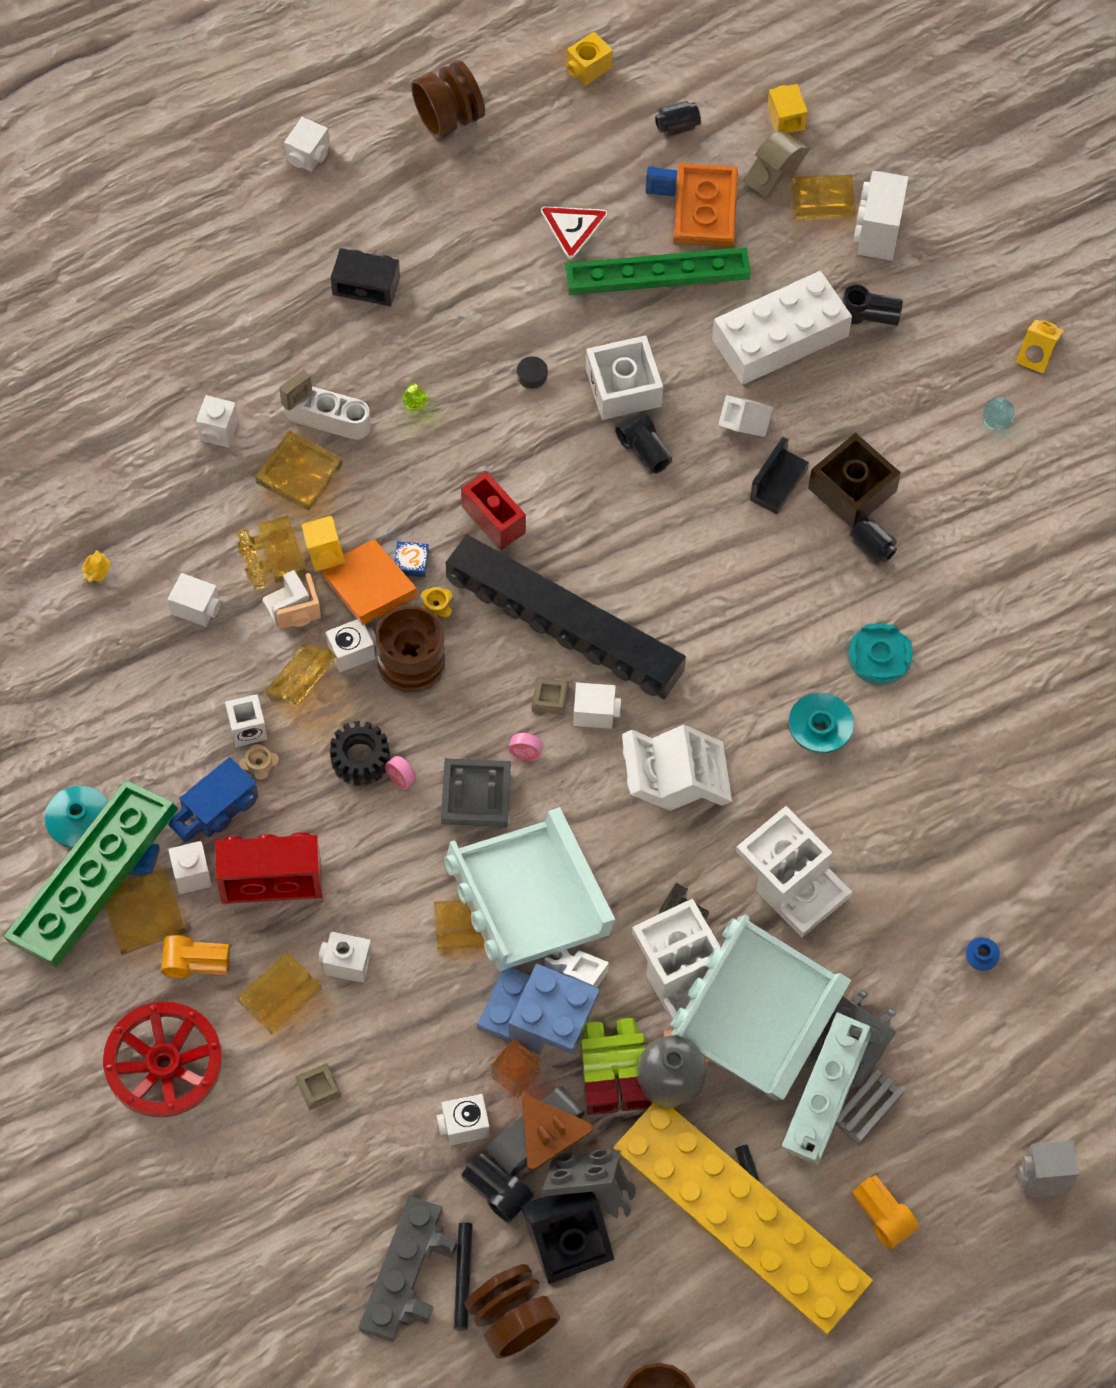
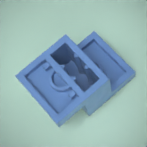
(538, 1009)

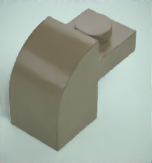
(774, 159)

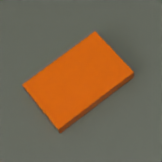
(705, 205)
(369, 582)

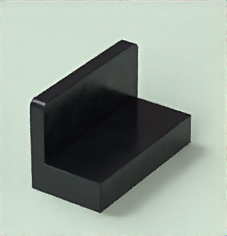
(777, 477)

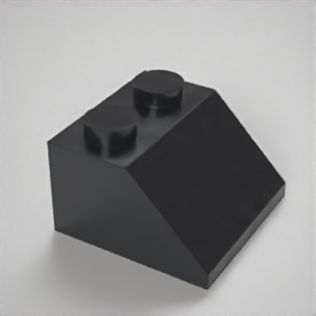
(567, 1234)

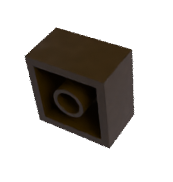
(854, 480)

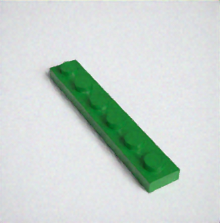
(657, 271)

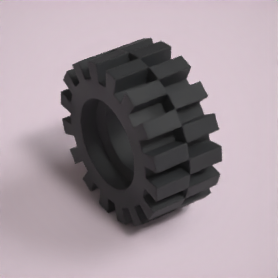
(359, 735)

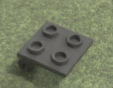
(880, 1034)
(591, 1172)

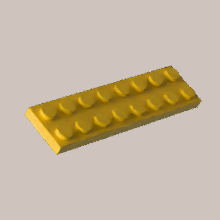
(744, 1216)

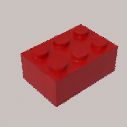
(268, 868)

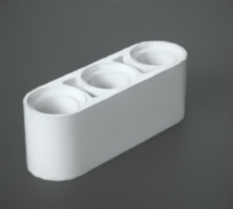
(338, 419)

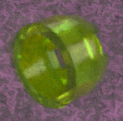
(414, 397)

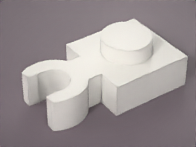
(579, 967)

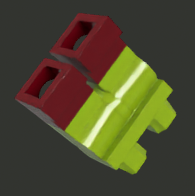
(612, 1057)

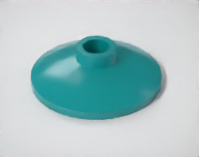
(822, 710)
(67, 828)

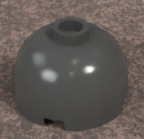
(671, 1071)

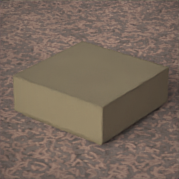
(296, 390)
(550, 696)
(318, 1086)

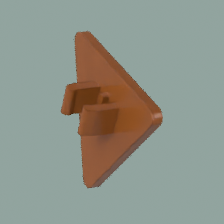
(549, 1131)

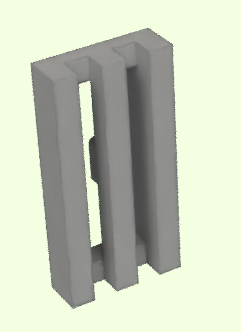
(885, 1085)

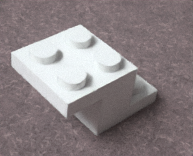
(676, 767)
(793, 871)
(676, 952)

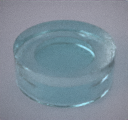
(998, 413)

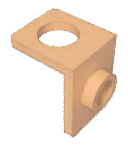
(302, 613)

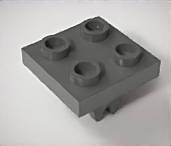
(476, 792)

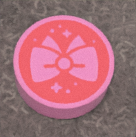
(525, 746)
(400, 772)

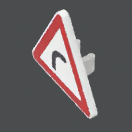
(573, 226)

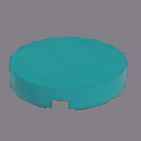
(880, 654)

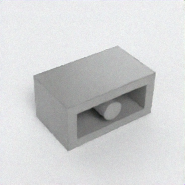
(1048, 1169)

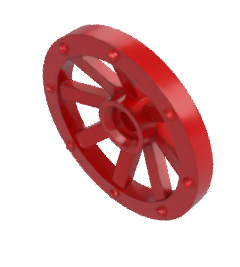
(162, 1052)

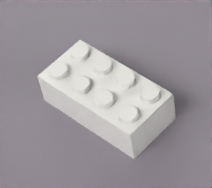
(781, 327)

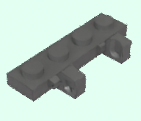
(393, 1292)

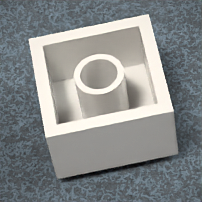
(880, 215)
(624, 377)

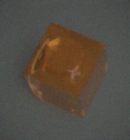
(515, 1068)

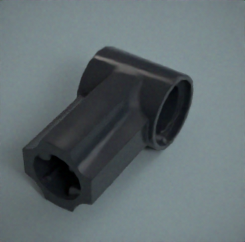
(871, 306)
(640, 436)
(502, 1192)

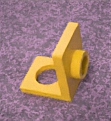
(1043, 335)

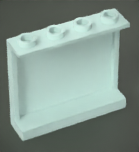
(530, 892)
(759, 1008)

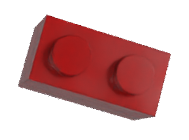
(493, 510)

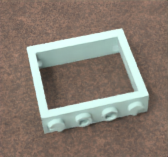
(827, 1088)

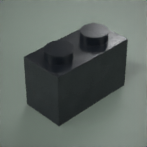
(365, 277)

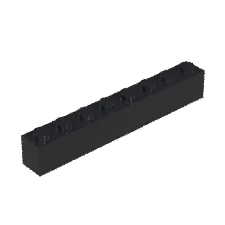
(565, 617)

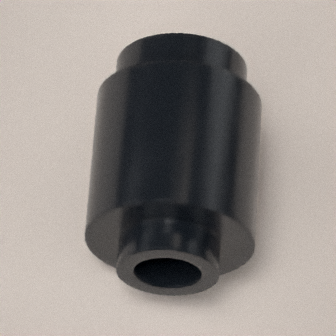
(678, 118)
(873, 540)

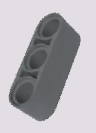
(510, 1145)

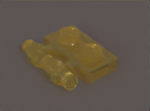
(280, 547)

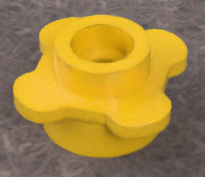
(95, 567)
(439, 595)

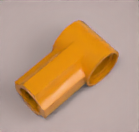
(184, 956)
(890, 1220)

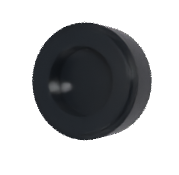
(532, 372)

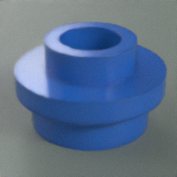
(979, 962)

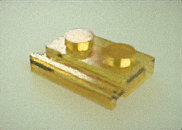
(823, 197)
(300, 674)
(455, 927)
(279, 993)

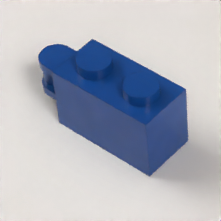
(214, 801)

